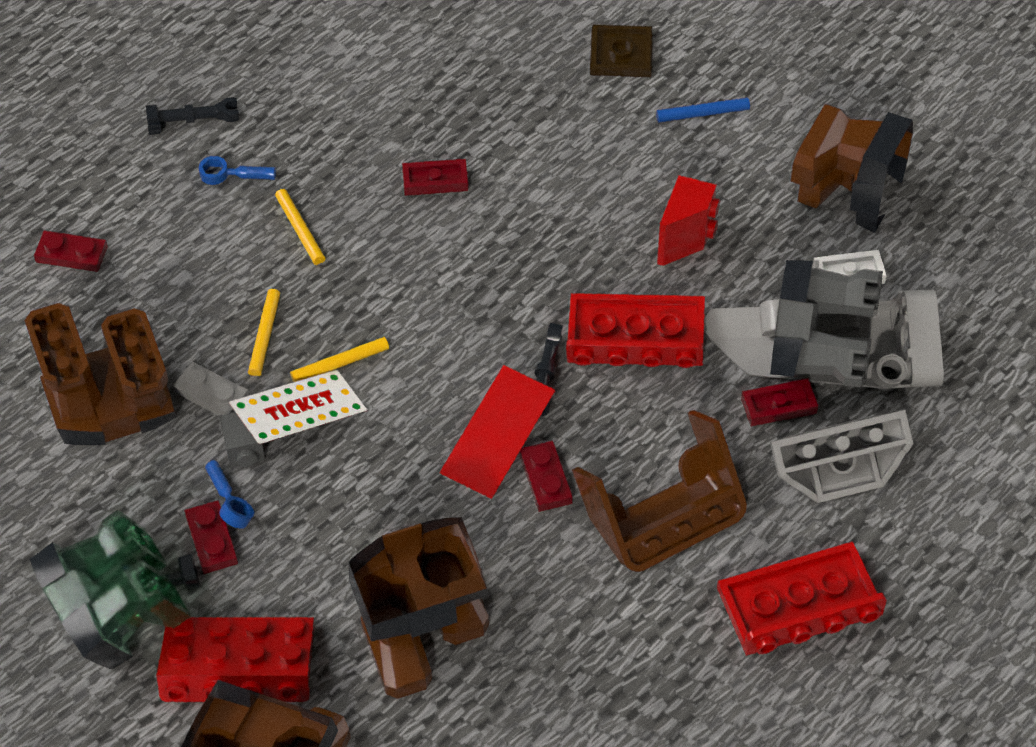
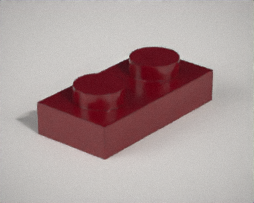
(435, 177)
(70, 251)
(779, 402)
(545, 476)
(210, 537)

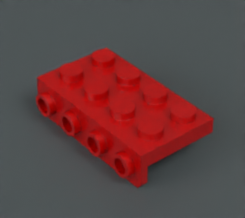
(636, 330)
(800, 599)
(248, 652)

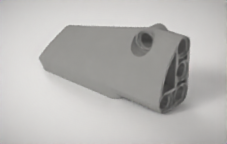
(902, 336)

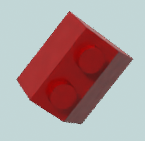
(687, 220)

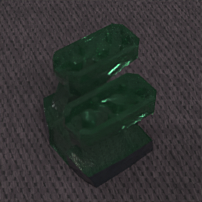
(109, 588)

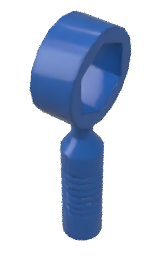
(243, 172)
(234, 510)

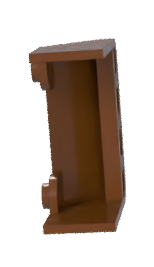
(678, 516)

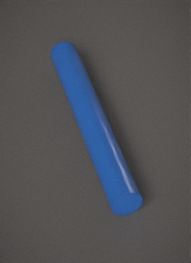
(703, 109)

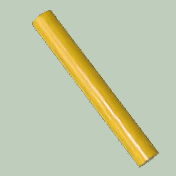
(300, 226)
(264, 332)
(340, 360)

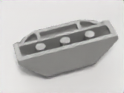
(843, 456)

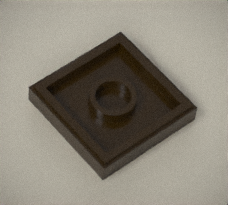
(621, 51)

